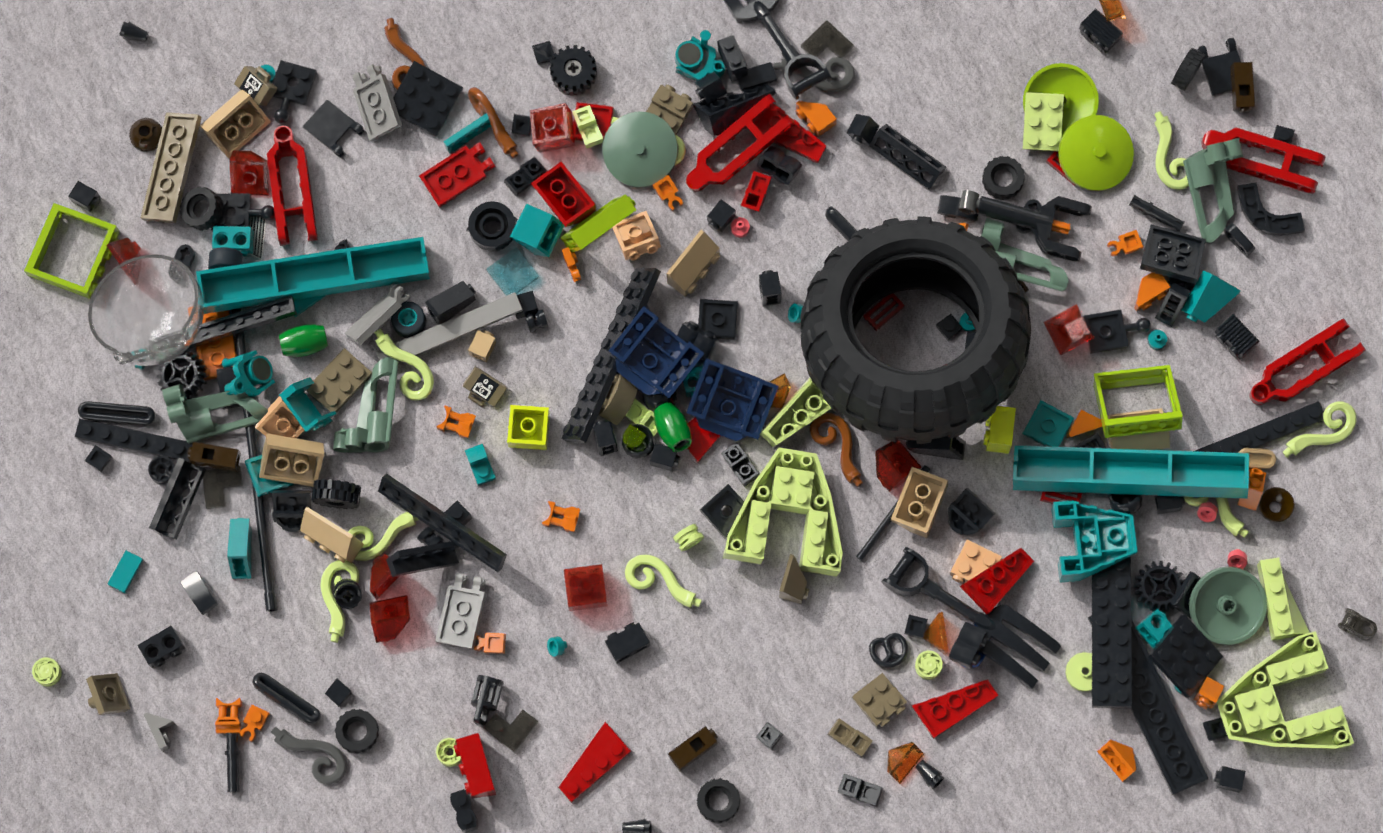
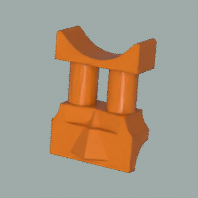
(464, 426)
(569, 520)
(228, 724)

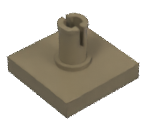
(107, 694)

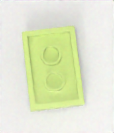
(1043, 121)

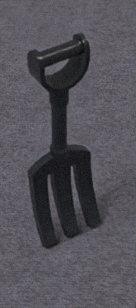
(761, 11)
(989, 622)

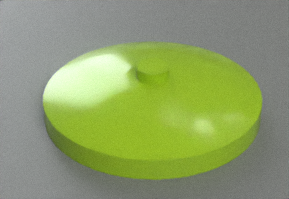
(1078, 88)
(1096, 153)

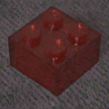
(552, 127)
(585, 587)

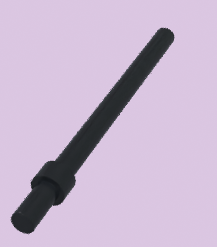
(881, 528)

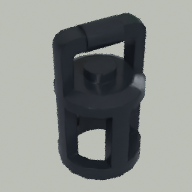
(484, 703)

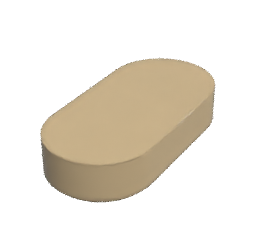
(1260, 458)

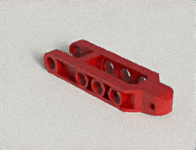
(285, 147)
(1263, 171)
(703, 176)
(1265, 389)

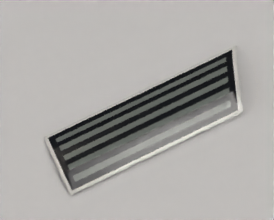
(258, 225)

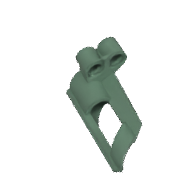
(1208, 168)
(1058, 278)
(194, 414)
(372, 427)

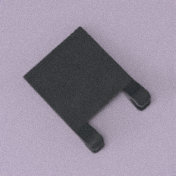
(1218, 68)
(329, 125)

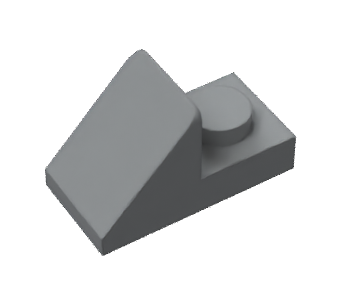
(157, 725)

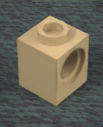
(482, 345)

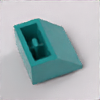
(537, 231)

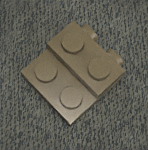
(671, 106)
(880, 701)

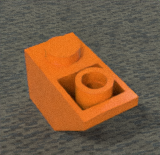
(817, 116)
(1151, 288)
(1255, 490)
(1208, 693)

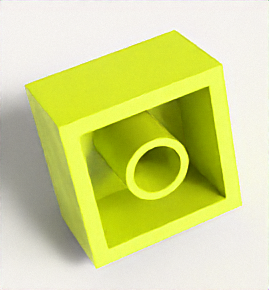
(528, 427)
(1000, 431)

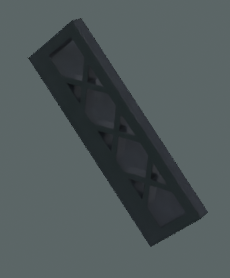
(910, 150)
(173, 498)
(423, 558)

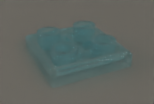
(512, 272)

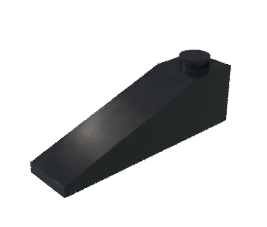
(725, 111)

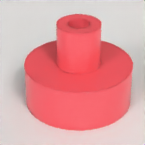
(740, 227)
(1207, 512)
(1237, 559)

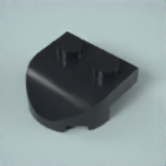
(290, 507)
(968, 514)

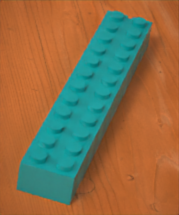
(313, 274)
(1131, 471)

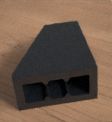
(450, 302)
(940, 447)

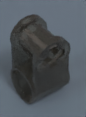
(1356, 624)

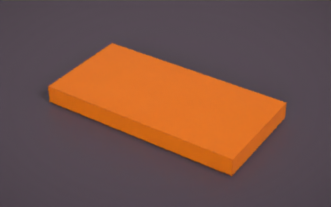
(216, 351)

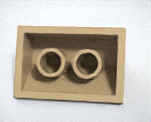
(235, 123)
(693, 264)
(1146, 441)
(291, 460)
(919, 502)
(330, 536)

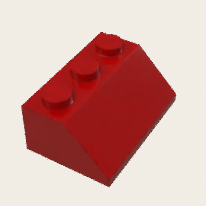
(564, 195)
(474, 766)

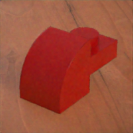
(756, 191)

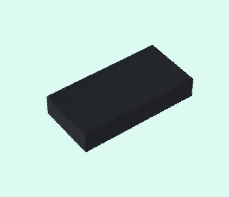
(758, 76)

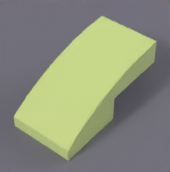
(588, 126)
(641, 415)

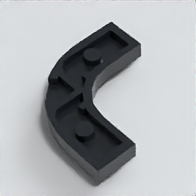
(1264, 220)

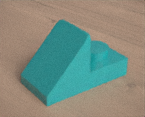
(480, 464)

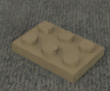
(339, 381)

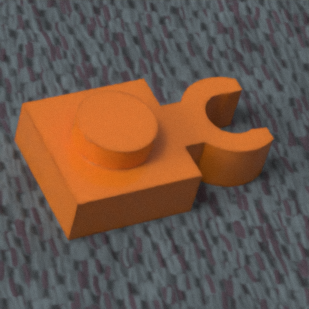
(666, 190)
(1127, 242)
(571, 260)
(492, 643)
(255, 720)

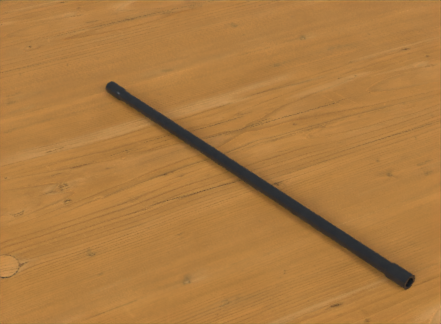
(269, 595)

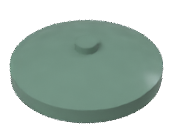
(640, 149)
(1228, 605)

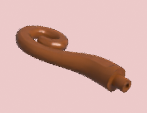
(394, 37)
(482, 106)
(847, 466)

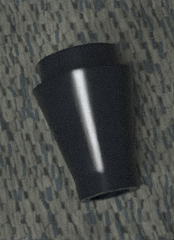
(133, 32)
(930, 774)
(637, 826)

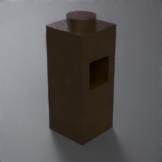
(1242, 86)
(214, 456)
(693, 748)

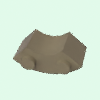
(618, 400)

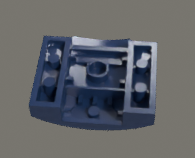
(653, 355)
(731, 401)

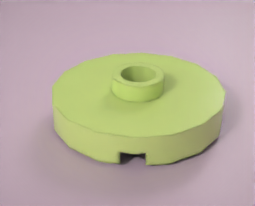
(1074, 671)

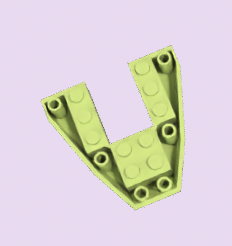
(793, 484)
(1253, 712)

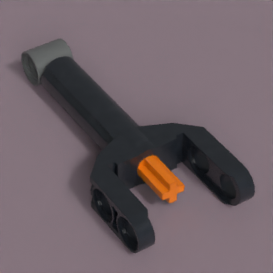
(1039, 221)

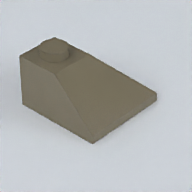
(793, 583)

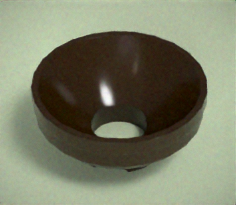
(148, 142)
(1280, 496)

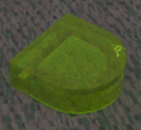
(632, 436)

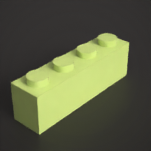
(798, 412)
(1282, 611)

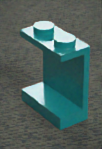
(302, 406)

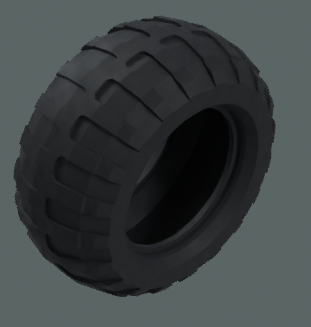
(915, 257)

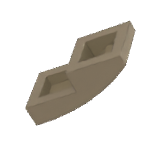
(849, 737)

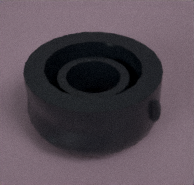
(491, 212)

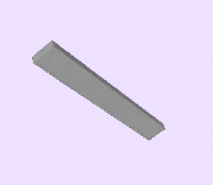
(459, 326)

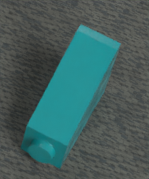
(1208, 297)
(240, 548)

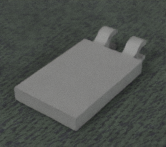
(376, 103)
(377, 315)
(462, 613)

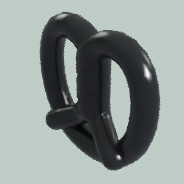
(889, 651)

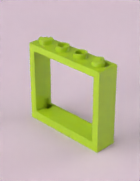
(598, 223)
(43, 243)
(1144, 423)

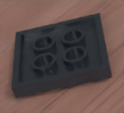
(426, 98)
(1172, 254)
(1185, 656)

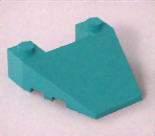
(1099, 538)

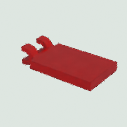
(456, 174)

